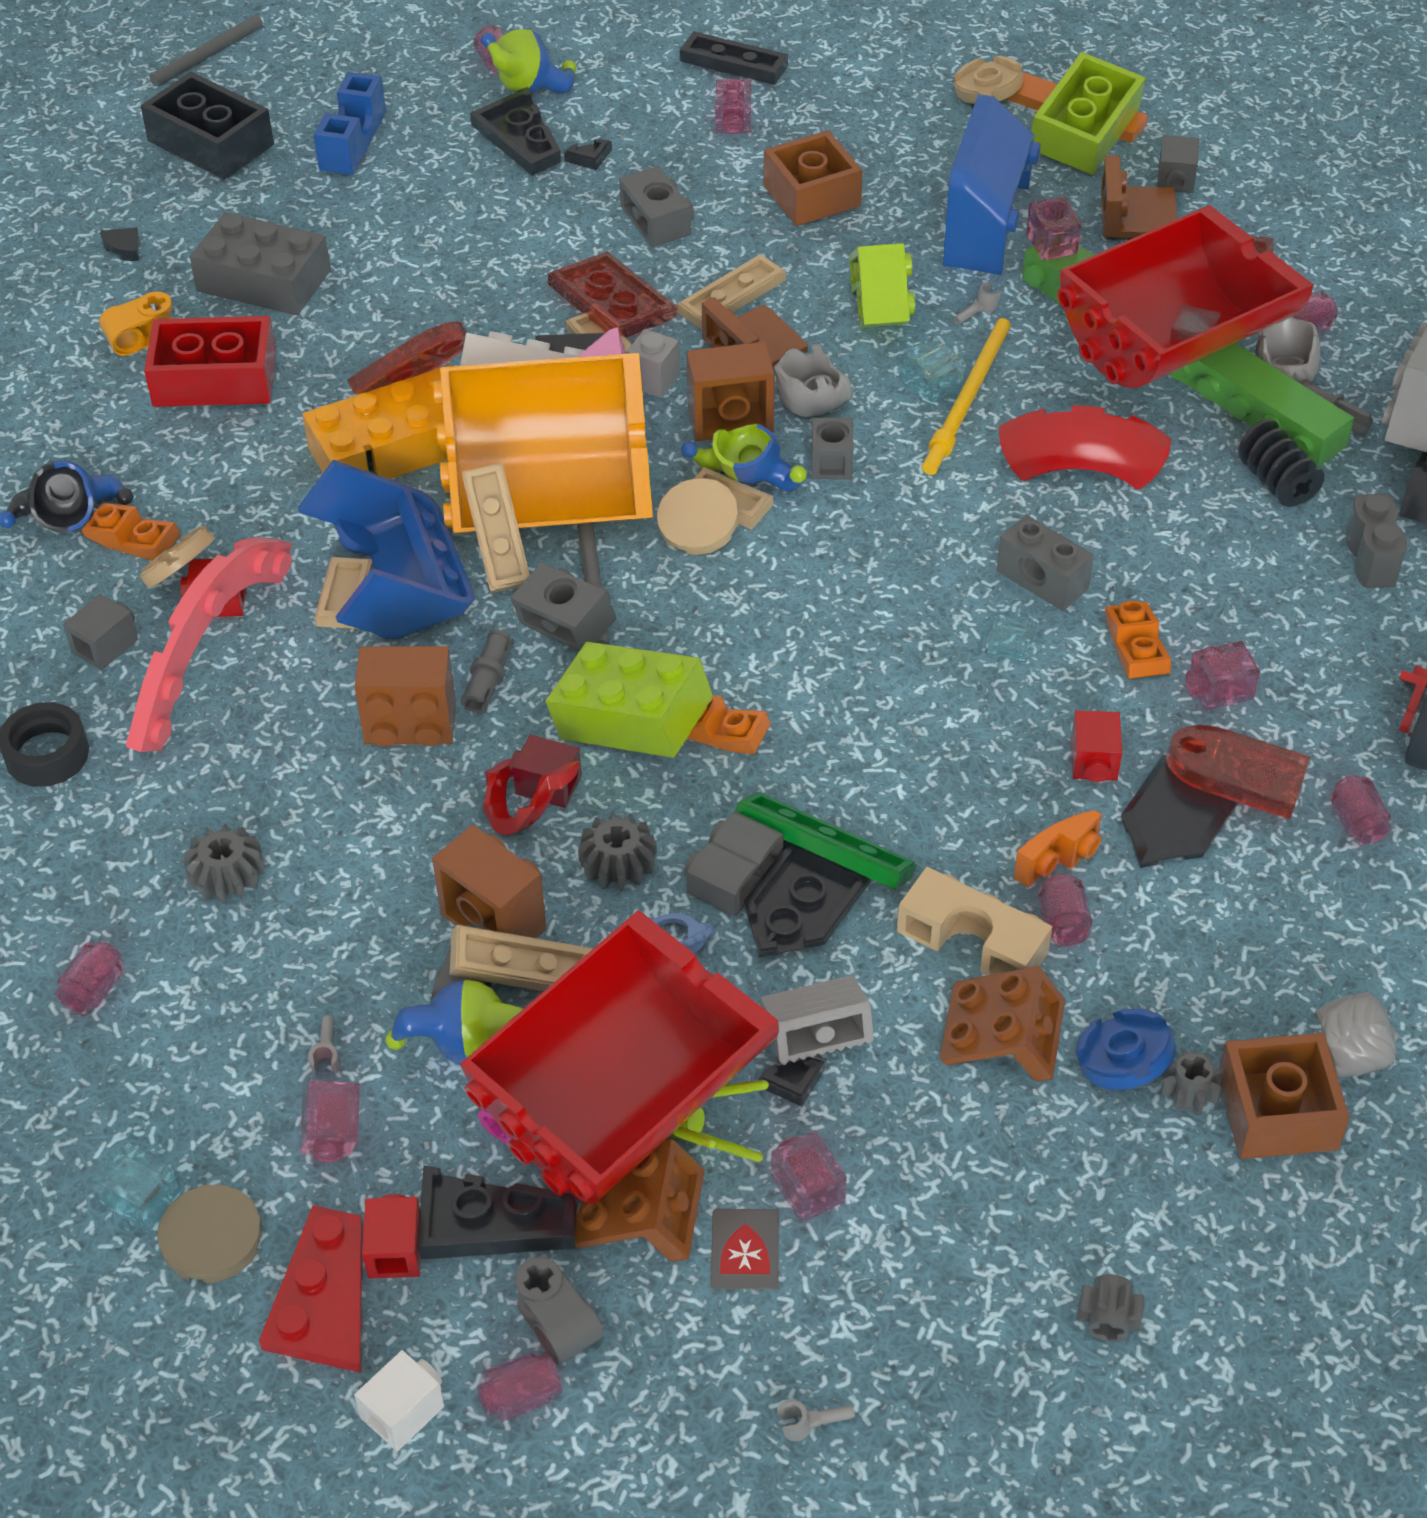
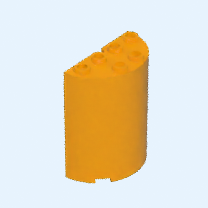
(560, 429)

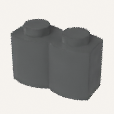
(1376, 540)
(732, 862)

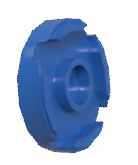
(1126, 1049)

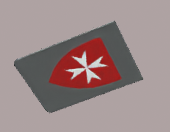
(745, 1249)

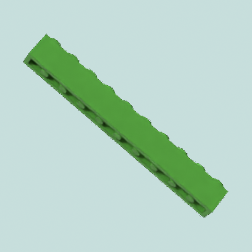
(1236, 380)

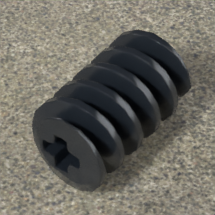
(1280, 463)

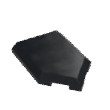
(1173, 818)
(800, 901)

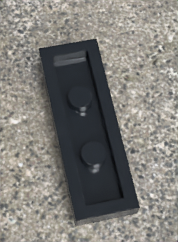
(734, 57)

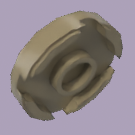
(210, 1233)

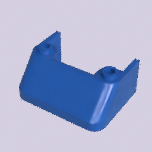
(983, 182)
(414, 558)

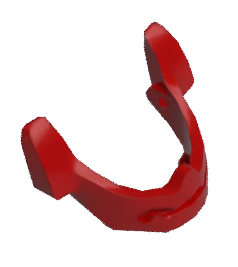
(495, 796)

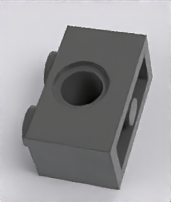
(656, 206)
(1044, 562)
(563, 606)

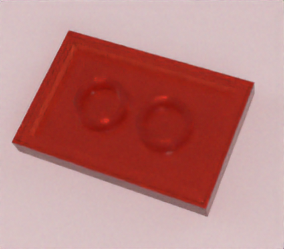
(612, 295)

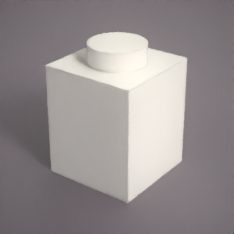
(400, 1399)

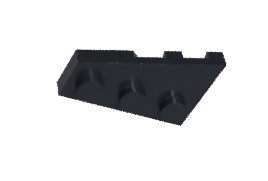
(518, 131)
(489, 1219)

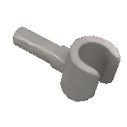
(985, 302)
(325, 1047)
(810, 1418)

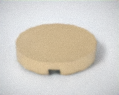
(993, 78)
(698, 516)
(176, 557)

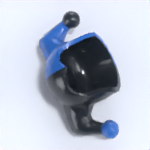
(63, 496)

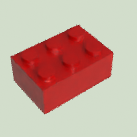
(210, 361)

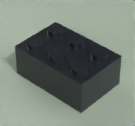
(207, 125)

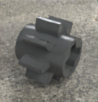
(1192, 1082)
(1111, 1307)

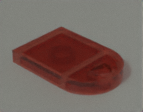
(414, 357)
(1238, 768)

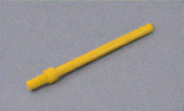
(944, 438)

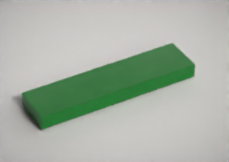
(829, 841)

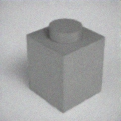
(658, 361)

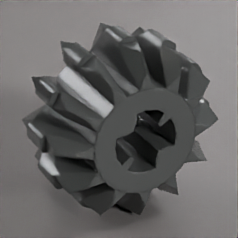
(617, 851)
(224, 863)

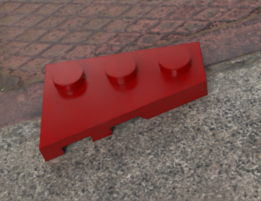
(321, 1294)

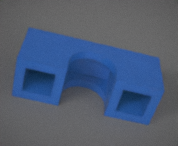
(346, 136)

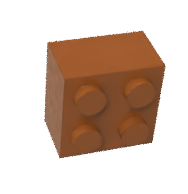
(812, 177)
(729, 388)
(406, 695)
(489, 886)
(1283, 1096)

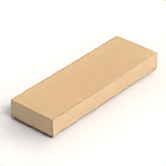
(735, 288)
(496, 527)
(510, 958)

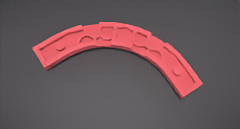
(250, 563)

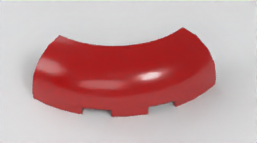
(1086, 441)

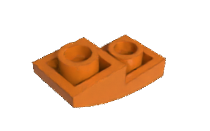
(124, 530)
(1137, 640)
(730, 728)
(1061, 843)

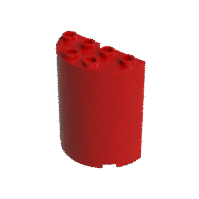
(1132, 293)
(614, 1058)

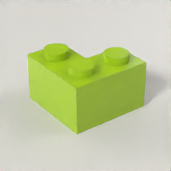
(880, 283)

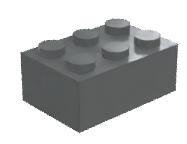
(260, 263)

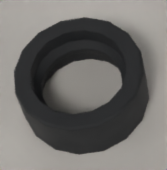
(52, 767)

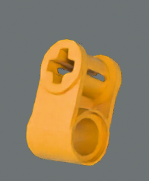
(130, 323)

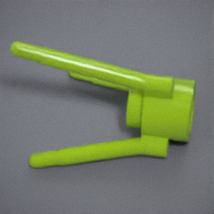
(692, 1127)

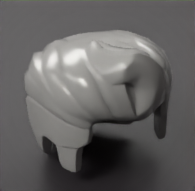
(1291, 348)
(810, 382)
(1358, 1034)

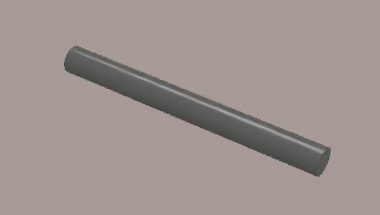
(206, 50)
(590, 561)

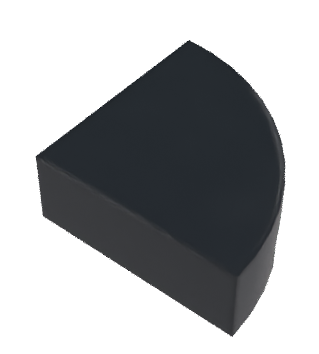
(589, 155)
(122, 242)
(793, 1079)

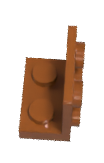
(1132, 209)
(761, 324)
(1005, 1016)
(650, 1202)

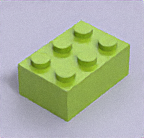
(1087, 112)
(630, 699)

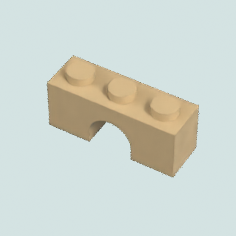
(944, 907)

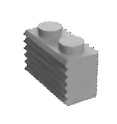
(819, 1018)

